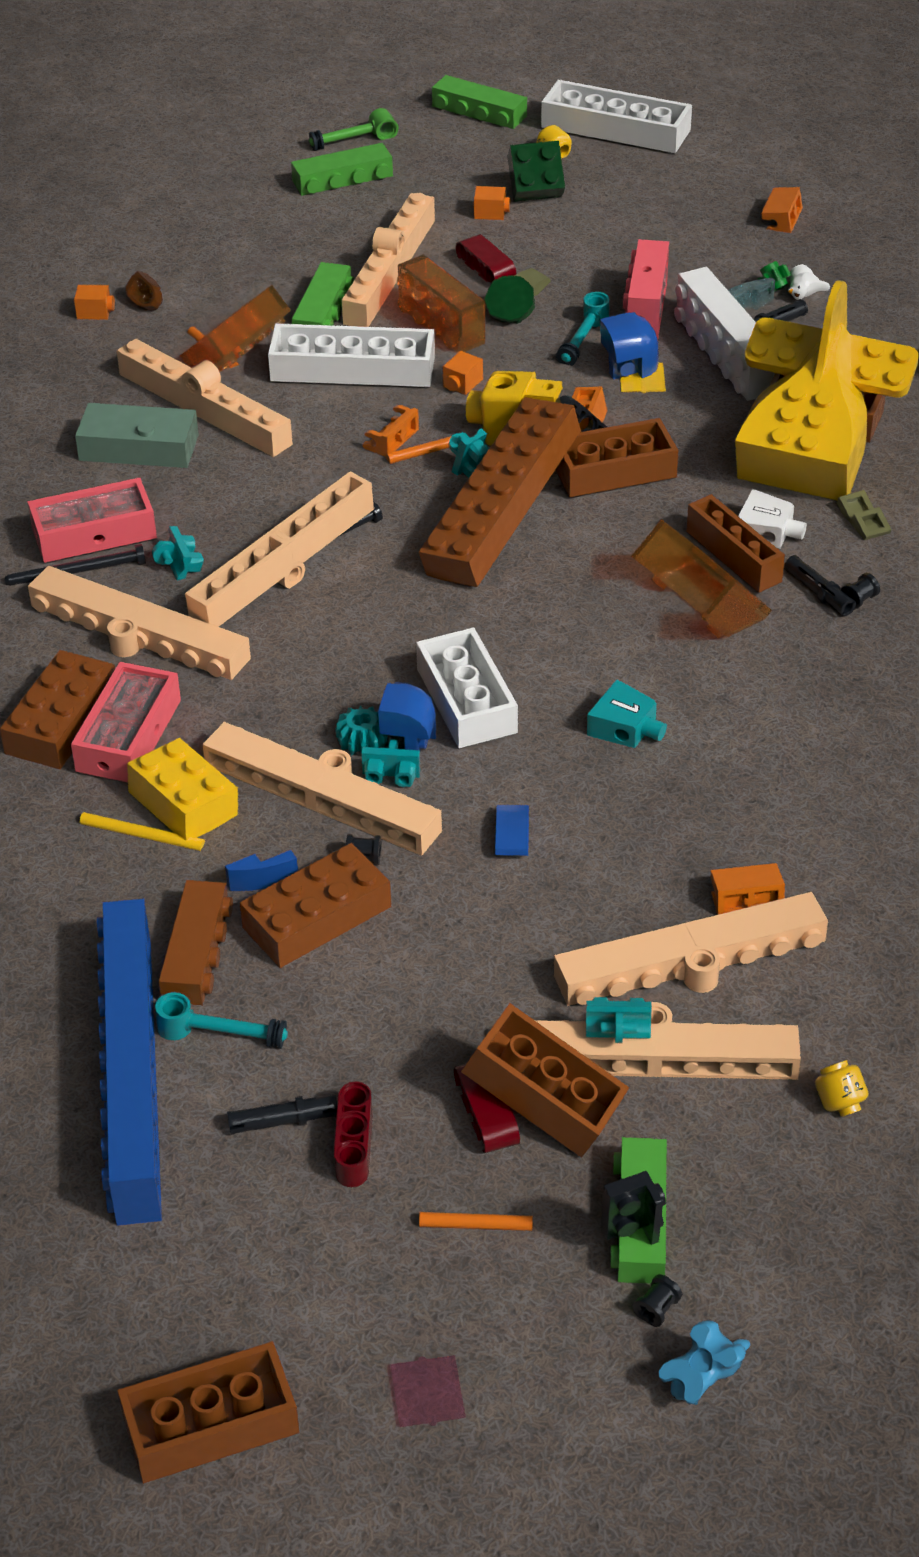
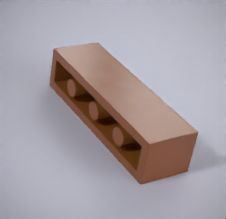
(735, 543)
(195, 940)

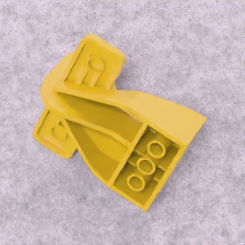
(813, 422)

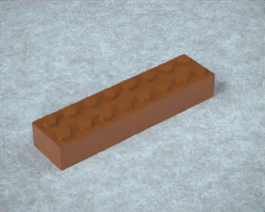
(500, 492)

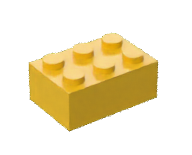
(182, 789)

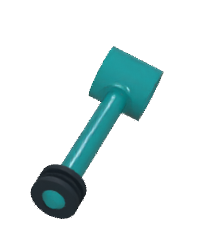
(595, 307)
(177, 1018)

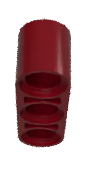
(485, 258)
(492, 1118)
(353, 1134)

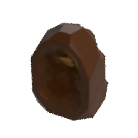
(144, 291)

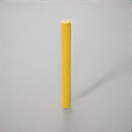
(140, 831)

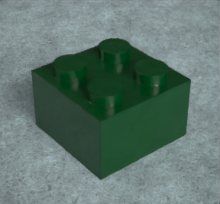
(536, 171)

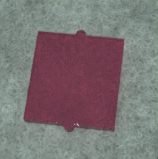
(427, 1391)

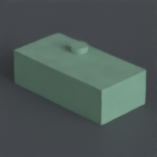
(137, 435)

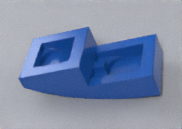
(512, 830)
(253, 874)

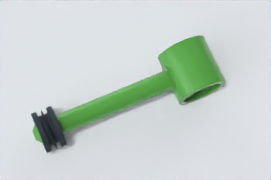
(376, 120)

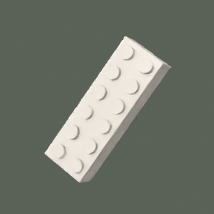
(617, 116)
(720, 328)
(352, 355)

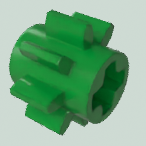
(776, 272)

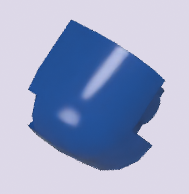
(630, 345)
(408, 714)

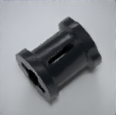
(862, 589)
(367, 846)
(657, 1300)

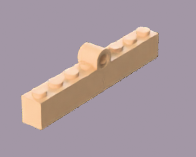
(390, 248)
(201, 391)
(281, 551)
(139, 623)
(324, 787)
(690, 950)
(691, 1049)

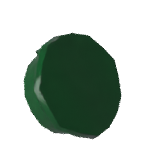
(510, 299)

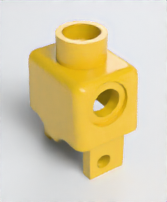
(503, 396)

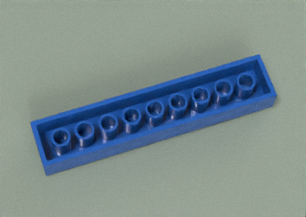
(129, 1061)

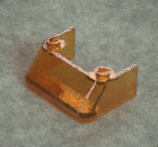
(700, 581)

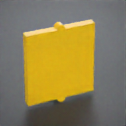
(651, 383)

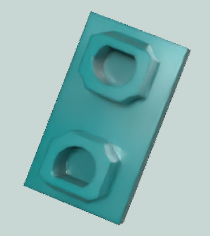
(468, 451)
(178, 553)
(391, 762)
(618, 1018)

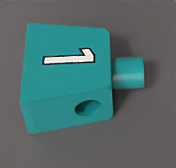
(624, 717)

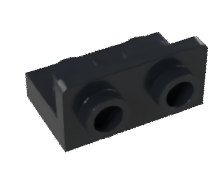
(633, 1205)

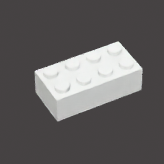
(467, 687)

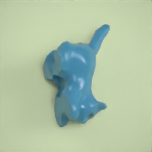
(706, 1362)

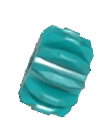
(359, 729)

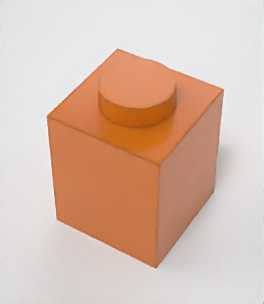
(491, 203)
(93, 302)
(462, 372)

